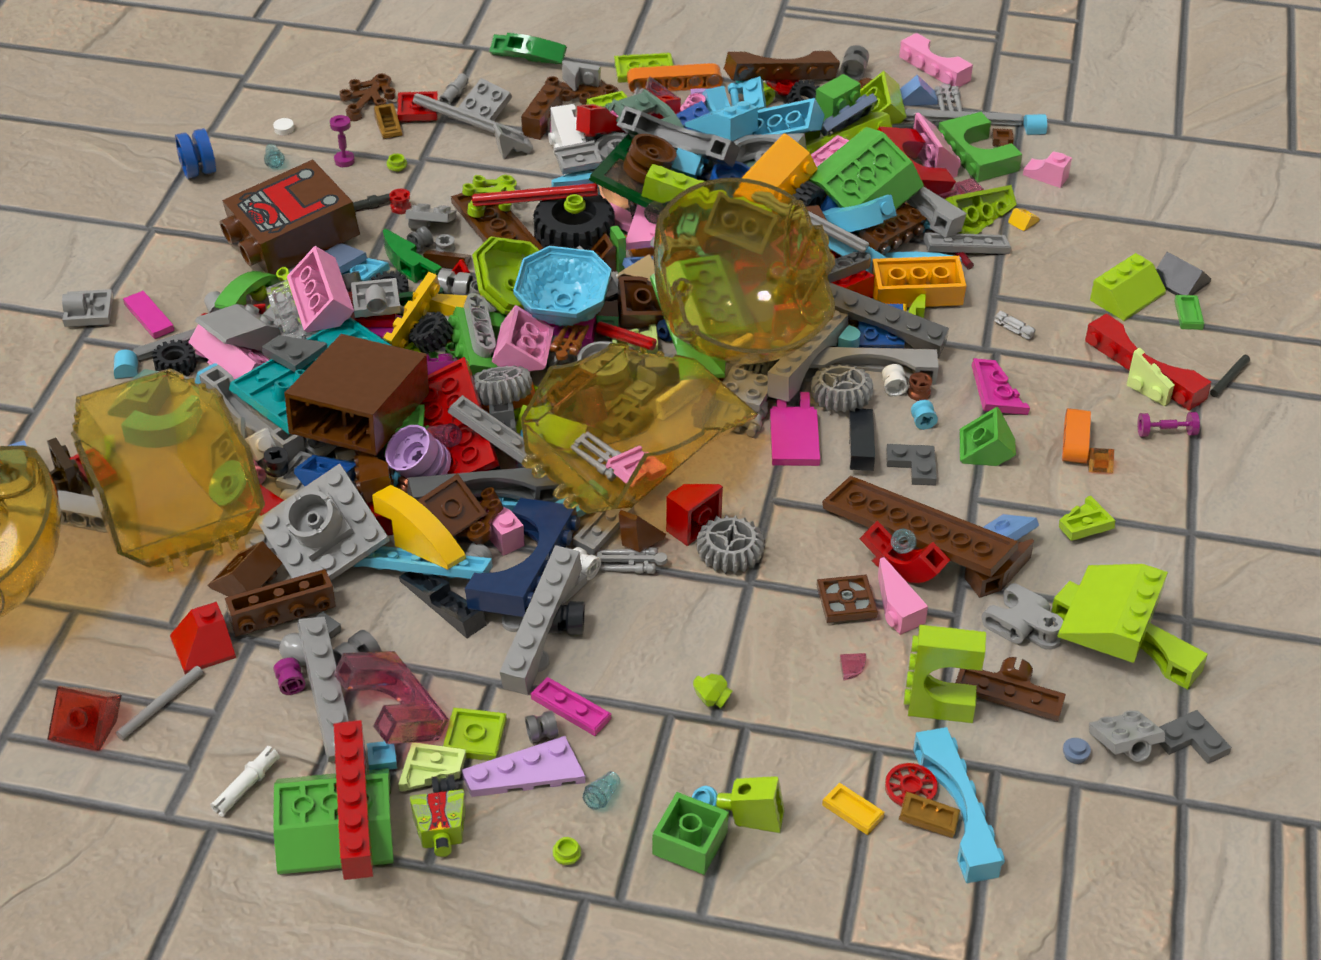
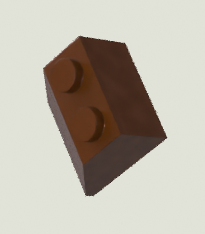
(247, 571)

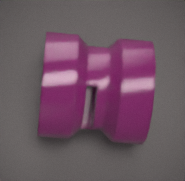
(289, 676)

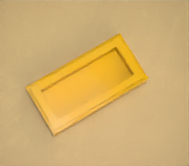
(853, 808)

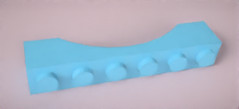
(977, 852)

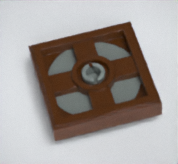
(846, 598)

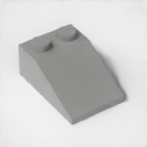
(240, 326)

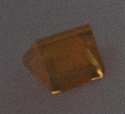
(1100, 460)

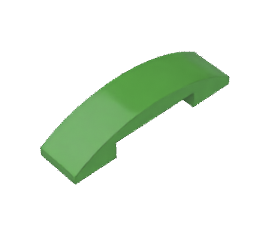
(243, 285)

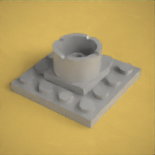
(323, 527)

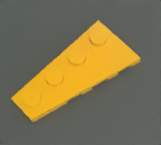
(413, 311)

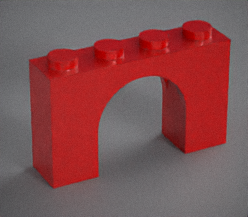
(911, 143)

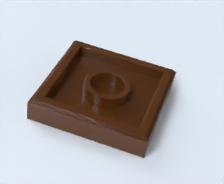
(453, 505)

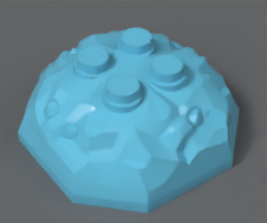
(562, 285)

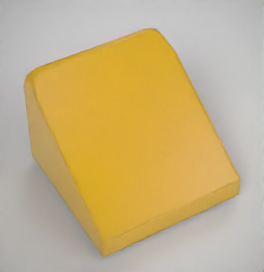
(1023, 219)

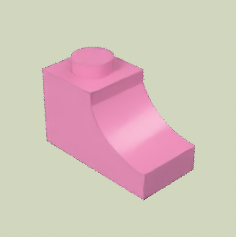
(1051, 170)

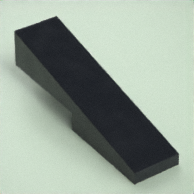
(861, 439)
(446, 603)

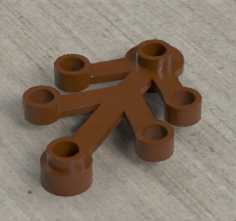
(380, 82)
(583, 91)
(481, 530)

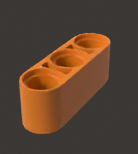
(1076, 435)

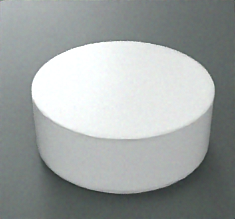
(283, 126)

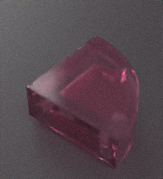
(852, 665)

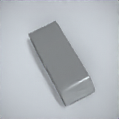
(80, 511)

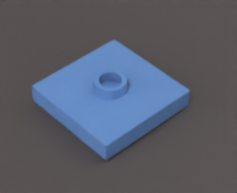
(1013, 526)

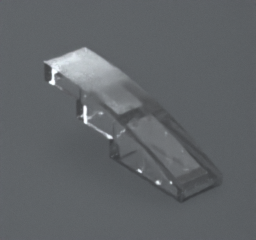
(285, 310)

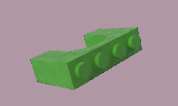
(979, 163)
(462, 339)

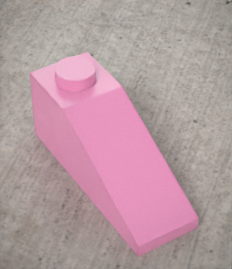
(506, 532)
(901, 603)

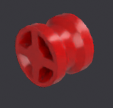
(400, 201)

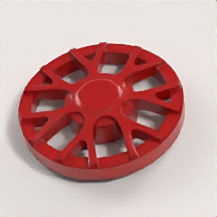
(910, 782)

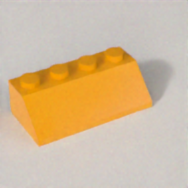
(784, 165)
(906, 278)

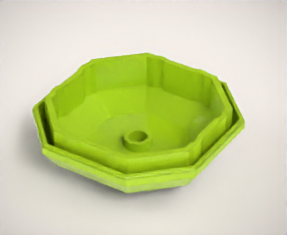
(497, 270)

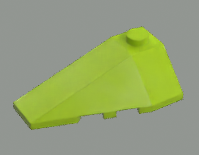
(983, 207)

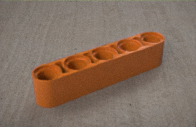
(682, 74)

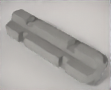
(1014, 325)

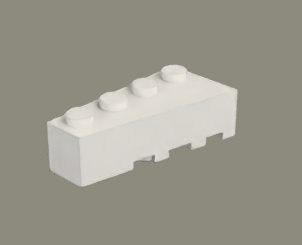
(564, 127)

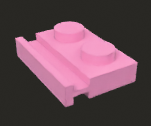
(625, 463)

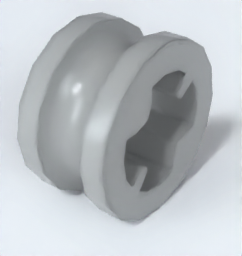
(445, 243)

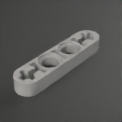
(482, 343)

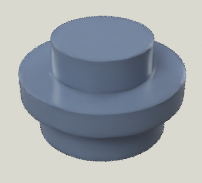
(1076, 750)

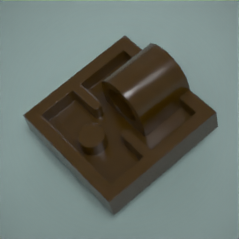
(64, 470)

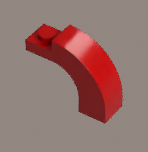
(913, 566)

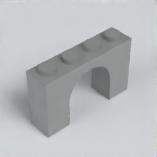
(754, 143)

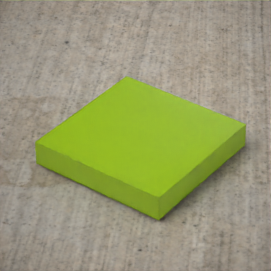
(476, 732)

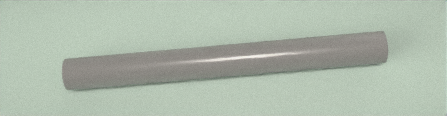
(159, 702)

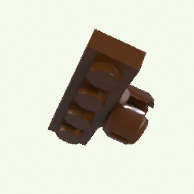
(1014, 689)

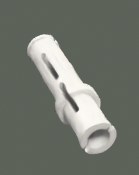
(253, 772)

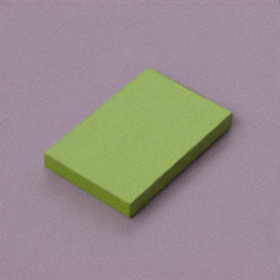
(624, 63)

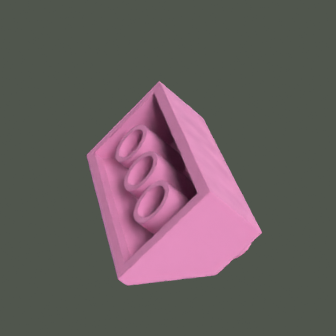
(319, 292)
(232, 358)

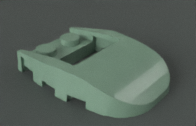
(646, 103)

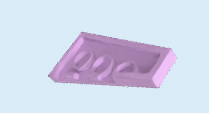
(534, 766)

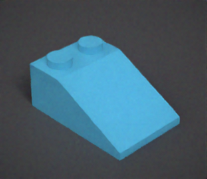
(728, 122)

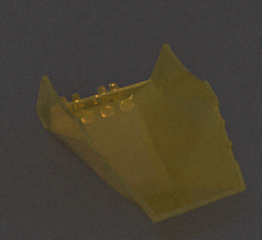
(626, 402)
(166, 468)

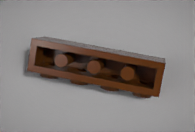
(894, 230)
(280, 602)

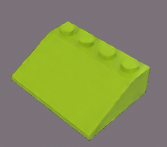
(1114, 608)

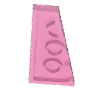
(640, 231)

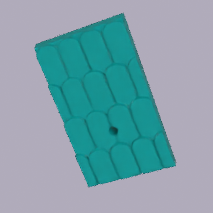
(267, 383)

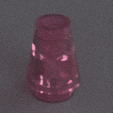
(447, 434)

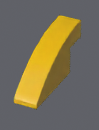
(417, 528)

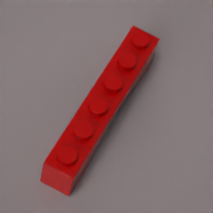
(598, 119)
(1111, 339)
(352, 800)

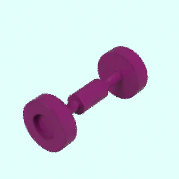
(339, 124)
(1144, 424)

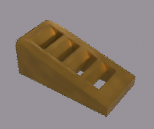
(386, 111)

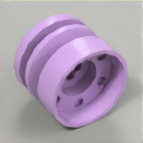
(417, 453)

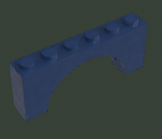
(513, 588)

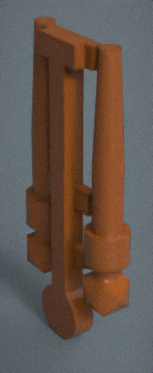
(576, 344)

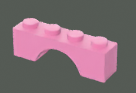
(947, 70)

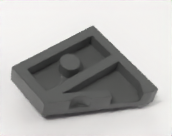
(293, 352)

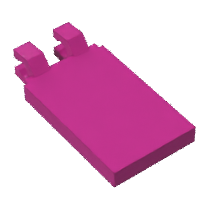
(794, 433)

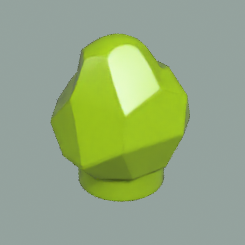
(712, 689)

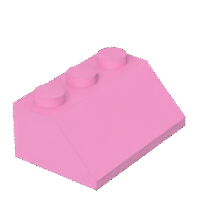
(936, 151)
(523, 341)

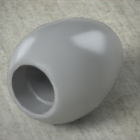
(292, 648)

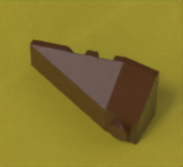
(637, 303)

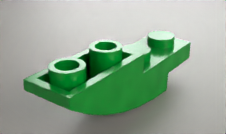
(528, 47)
(406, 259)

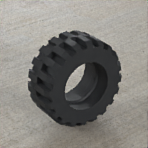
(563, 229)

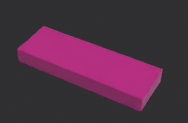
(148, 314)
(571, 706)

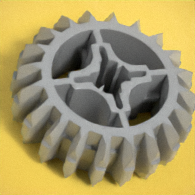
(502, 384)
(842, 388)
(730, 544)

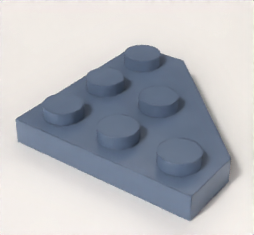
(849, 115)

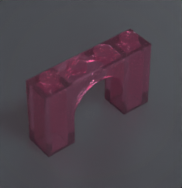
(416, 716)

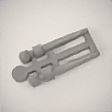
(946, 91)
(601, 468)
(632, 556)

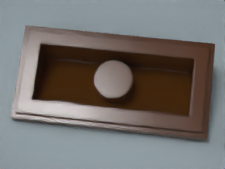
(446, 259)

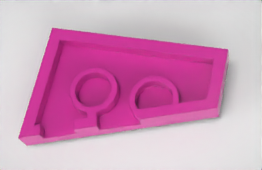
(995, 389)

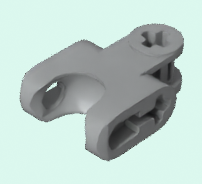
(1027, 618)

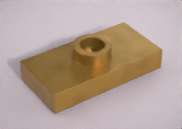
(929, 814)

